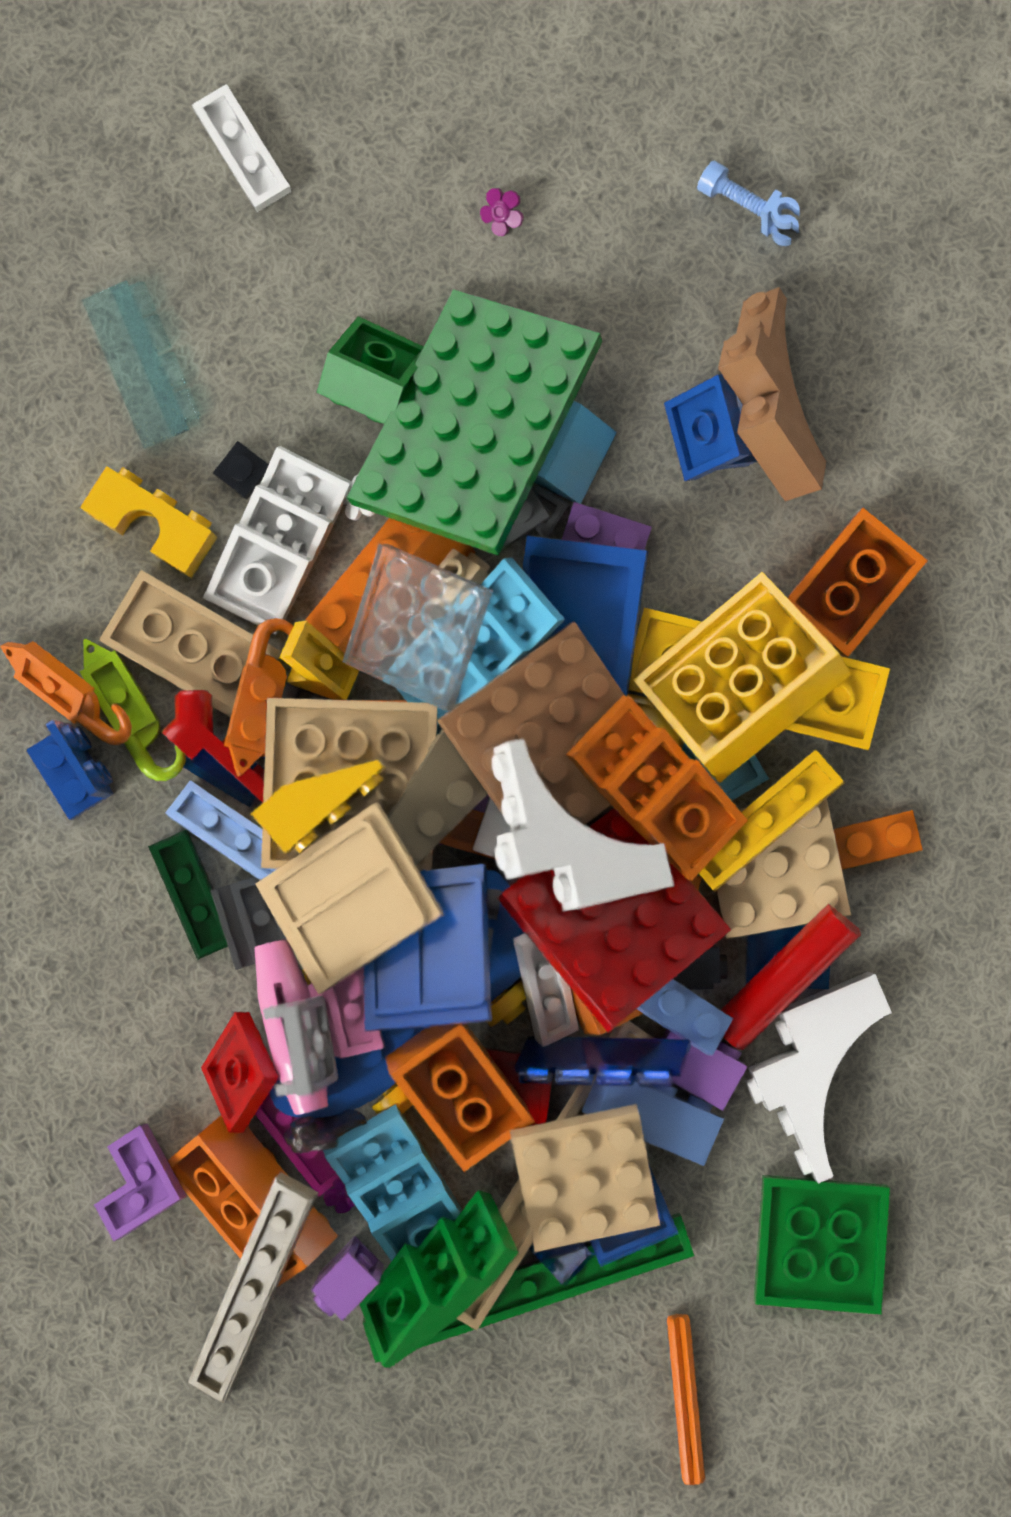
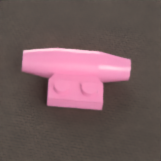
(283, 982)

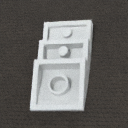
(277, 538)

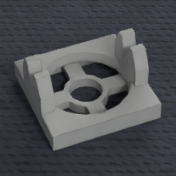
(306, 1046)

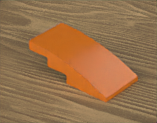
(657, 787)

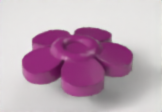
(501, 211)
(338, 1197)

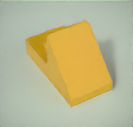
(317, 663)

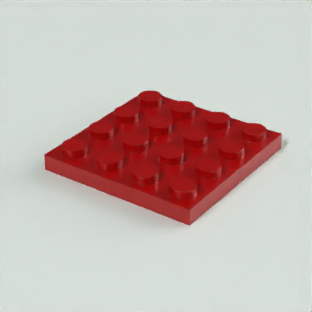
(620, 948)

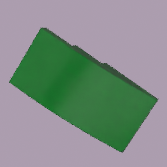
(437, 1280)

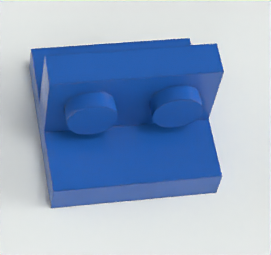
(706, 428)

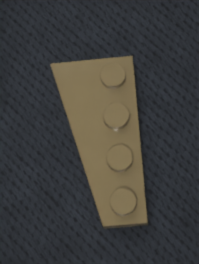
(435, 798)

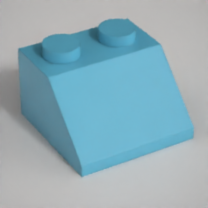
(576, 454)

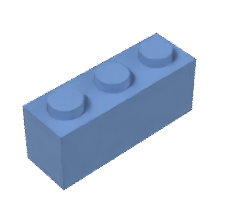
(666, 1120)

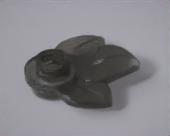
(321, 1133)

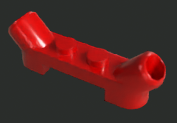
(194, 730)

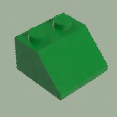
(369, 369)

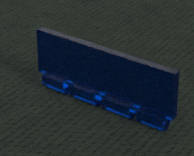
(611, 1059)

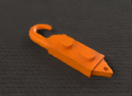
(260, 679)
(64, 690)

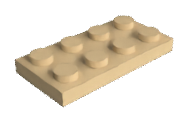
(181, 640)

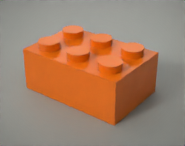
(856, 581)
(458, 1091)

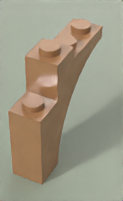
(771, 415)

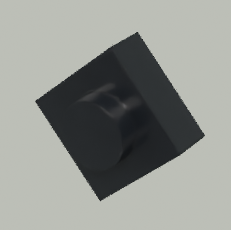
(241, 470)

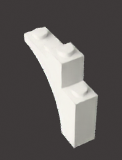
(546, 837)
(799, 1079)

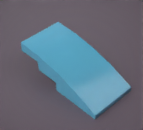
(513, 626)
(392, 1181)

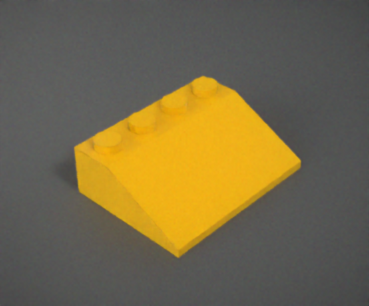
(742, 676)

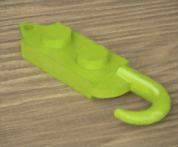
(116, 685)

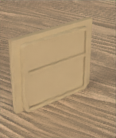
(349, 898)

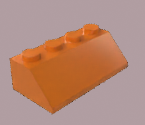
(339, 607)
(229, 1184)

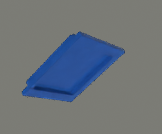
(596, 590)
(442, 968)

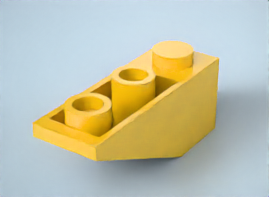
(304, 805)

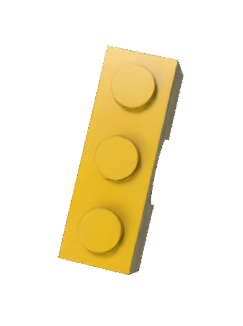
(120, 500)

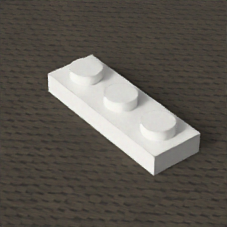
(241, 148)
(546, 994)

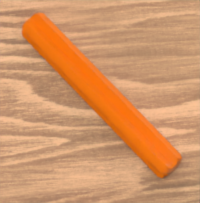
(686, 1399)

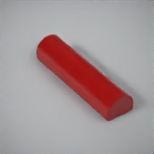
(788, 975)

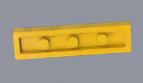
(773, 816)

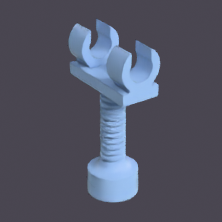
(716, 180)

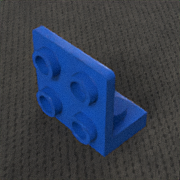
(70, 770)

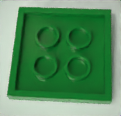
(821, 1244)

